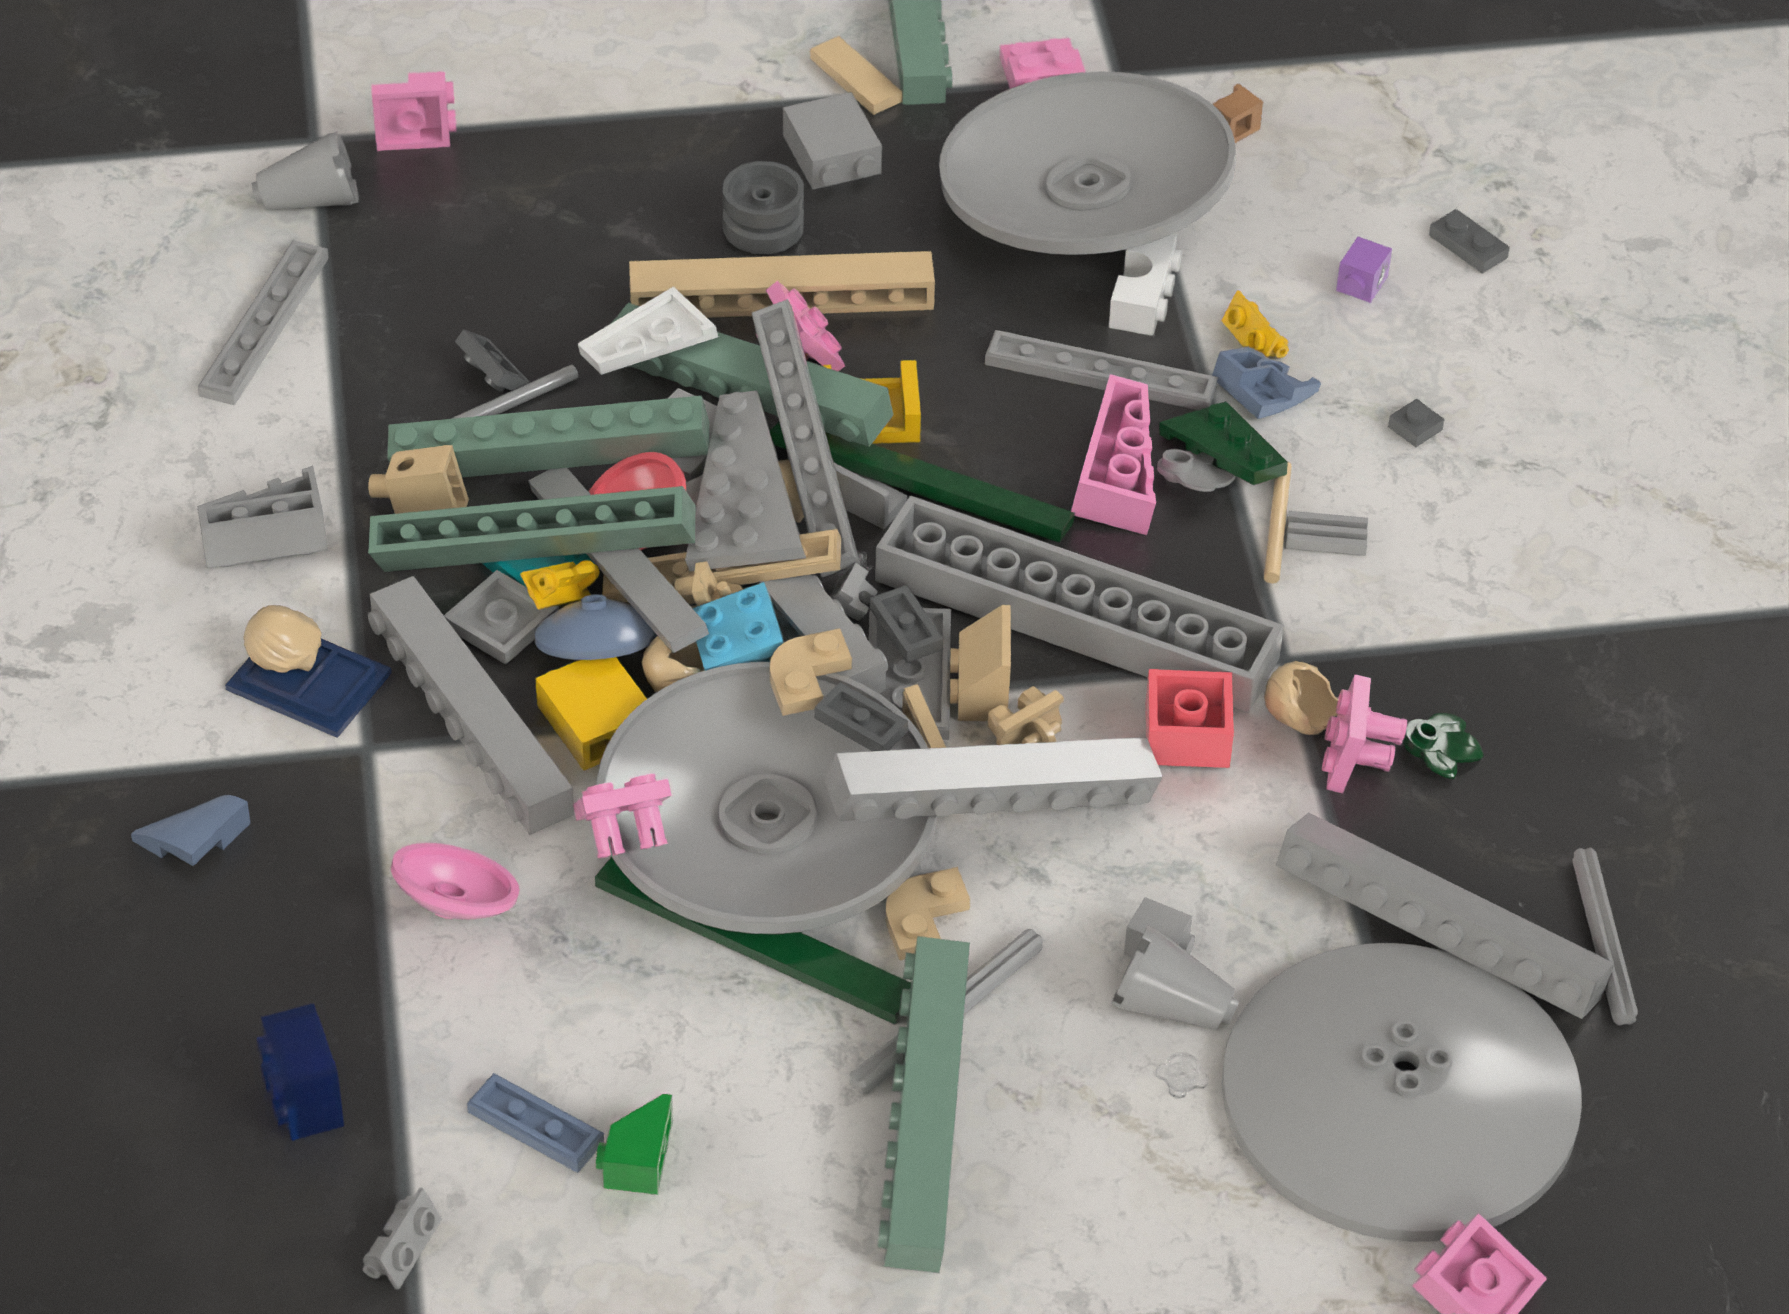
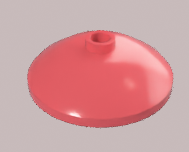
(640, 472)

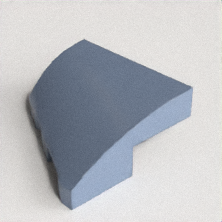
(1261, 382)
(196, 830)

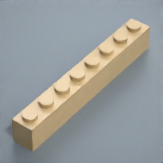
(825, 281)

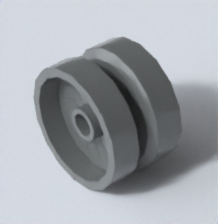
(763, 207)

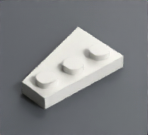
(648, 332)

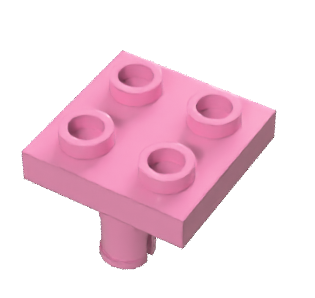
(811, 324)
(1349, 734)
(640, 796)

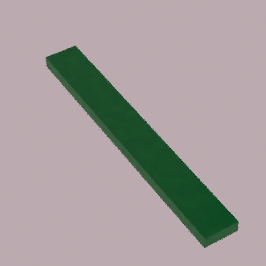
(946, 486)
(788, 953)

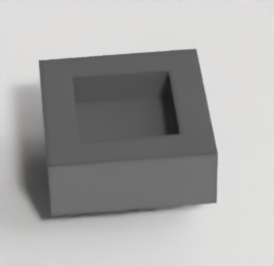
(1416, 422)

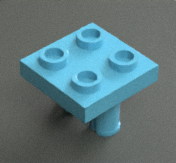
(739, 628)

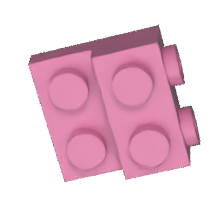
(1039, 60)
(414, 112)
(1477, 1272)

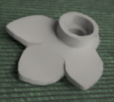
(1193, 470)

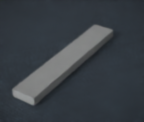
(263, 323)
(1094, 368)

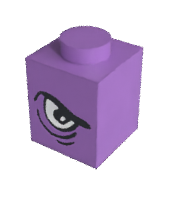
(1364, 269)

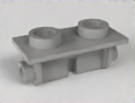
(408, 1234)

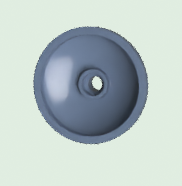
(593, 630)

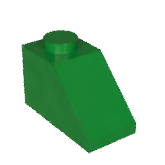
(637, 1148)

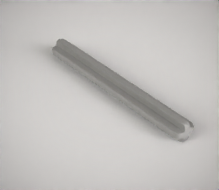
(1605, 934)

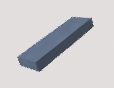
(535, 1122)

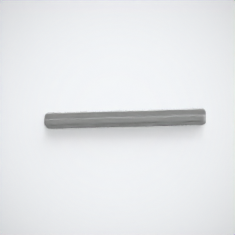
(978, 985)

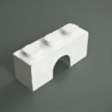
(1146, 281)

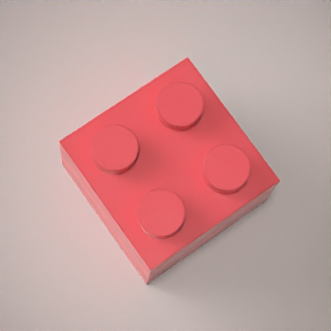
(1190, 717)

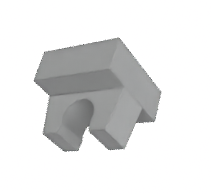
(851, 589)

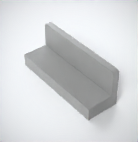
(869, 497)

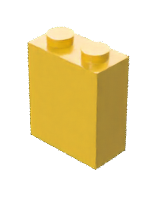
(587, 705)

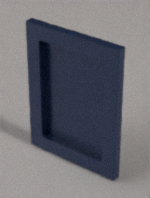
(321, 698)

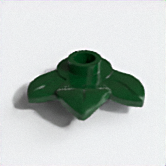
(1442, 743)

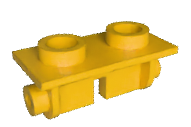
(1252, 327)
(560, 583)

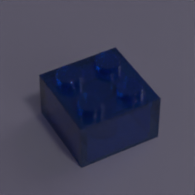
(300, 1072)

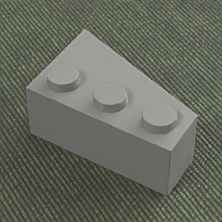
(265, 524)

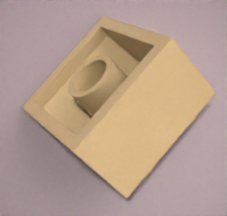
(982, 666)

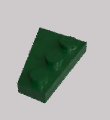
(1229, 439)

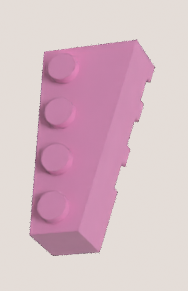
(1117, 467)

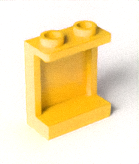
(905, 402)

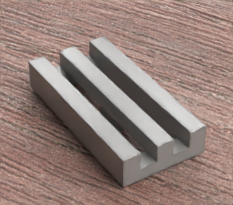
(1326, 529)

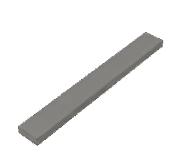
(803, 427)
(633, 574)

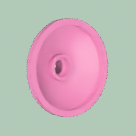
(454, 881)

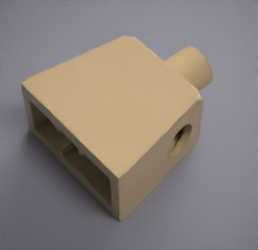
(421, 481)

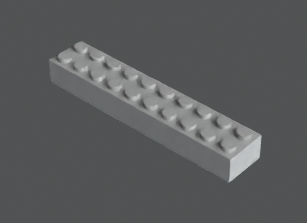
(1074, 599)

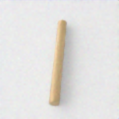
(1277, 527)

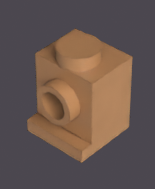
(1241, 111)

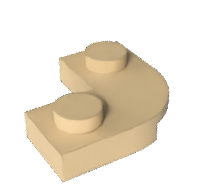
(799, 662)
(920, 900)

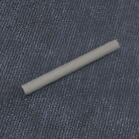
(523, 393)

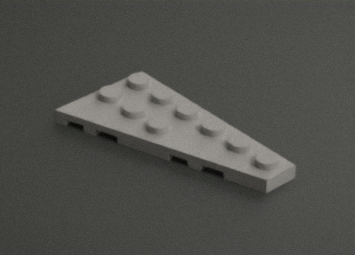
(742, 493)

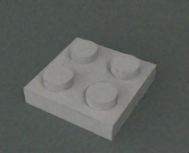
(498, 617)

